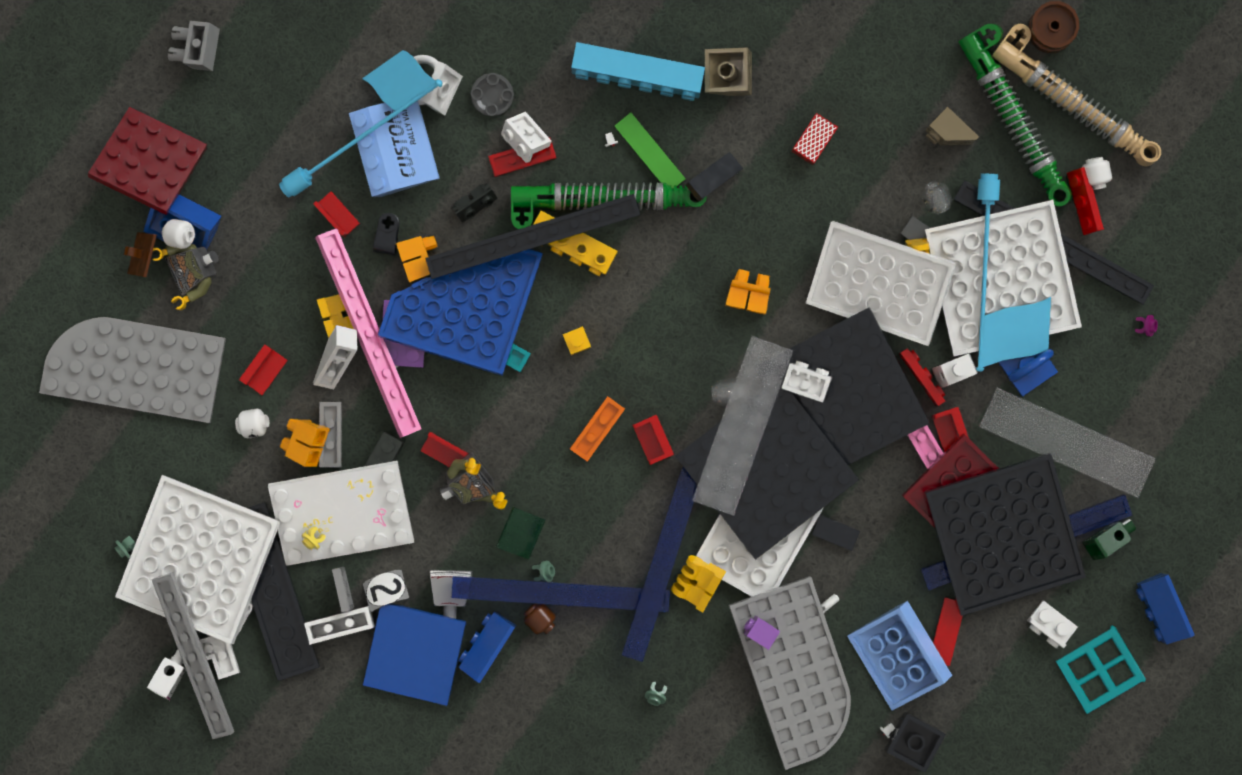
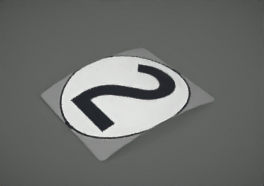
(385, 589)

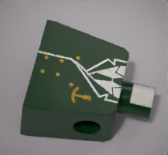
(1109, 539)

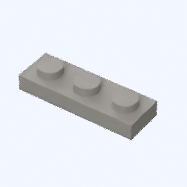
(331, 416)

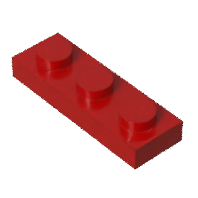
(1085, 201)
(923, 376)

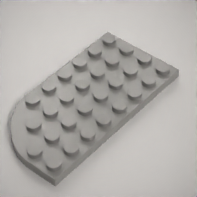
(136, 367)
(799, 674)

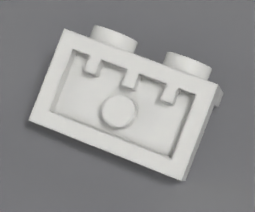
(524, 136)
(807, 381)
(1052, 624)

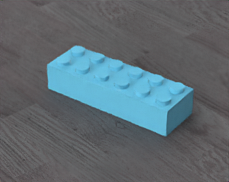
(637, 70)

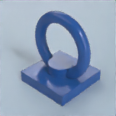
(1029, 371)

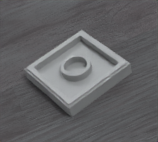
(343, 589)

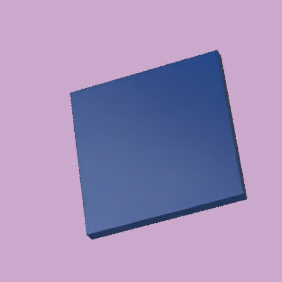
(414, 653)

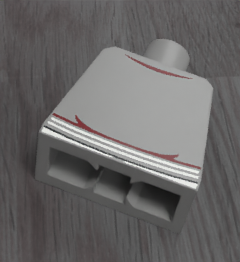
(442, 587)

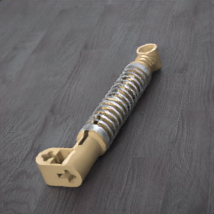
(1037, 74)

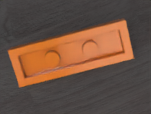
(597, 428)

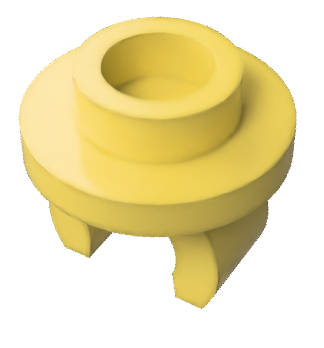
(309, 539)

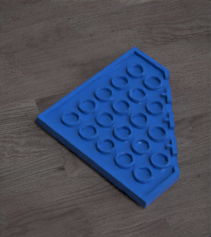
(466, 313)

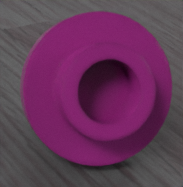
(1150, 325)

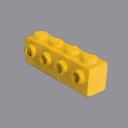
(582, 249)

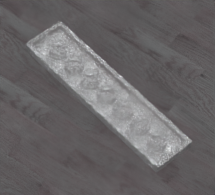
(742, 425)
(1067, 442)

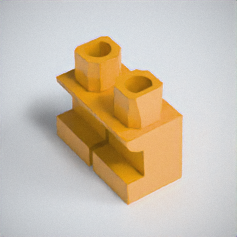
(413, 249)
(758, 293)
(305, 442)

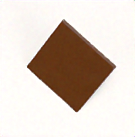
(140, 254)

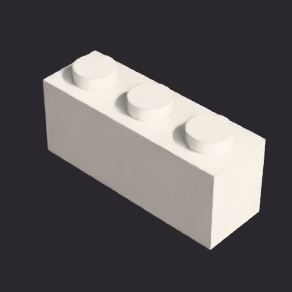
(339, 625)

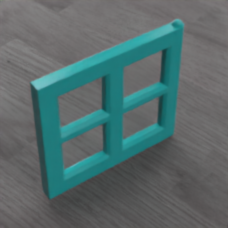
(1100, 669)

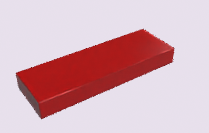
(509, 161)
(947, 629)

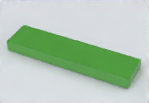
(649, 151)

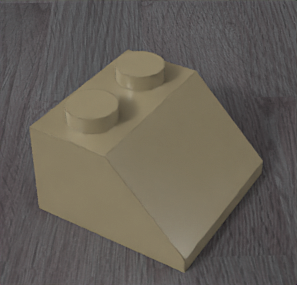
(728, 71)
(950, 130)

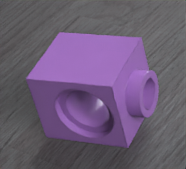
(761, 632)

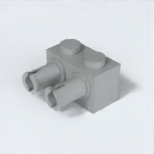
(200, 45)

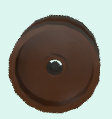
(1057, 14)

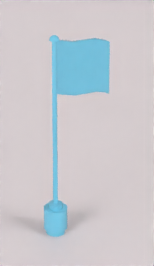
(398, 84)
(1013, 330)

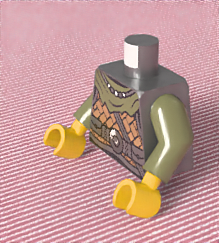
(191, 270)
(471, 483)

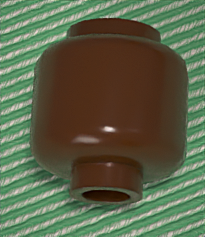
(539, 618)

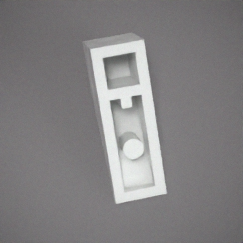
(336, 357)

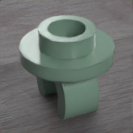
(126, 546)
(546, 570)
(654, 697)

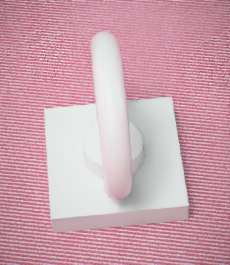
(440, 97)

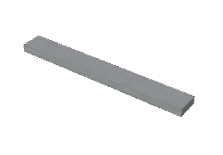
(193, 655)

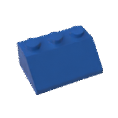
(202, 219)
(1164, 609)
(486, 646)

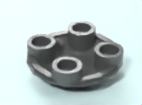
(492, 94)

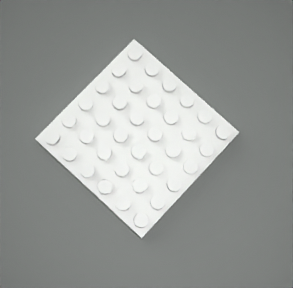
(1022, 269)
(211, 549)

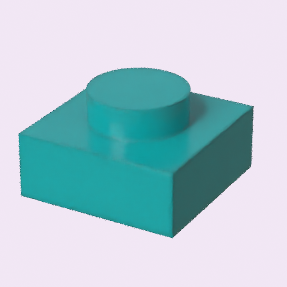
(517, 358)

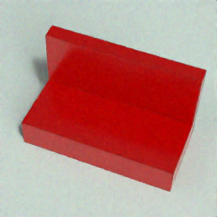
(337, 214)
(263, 369)
(442, 450)

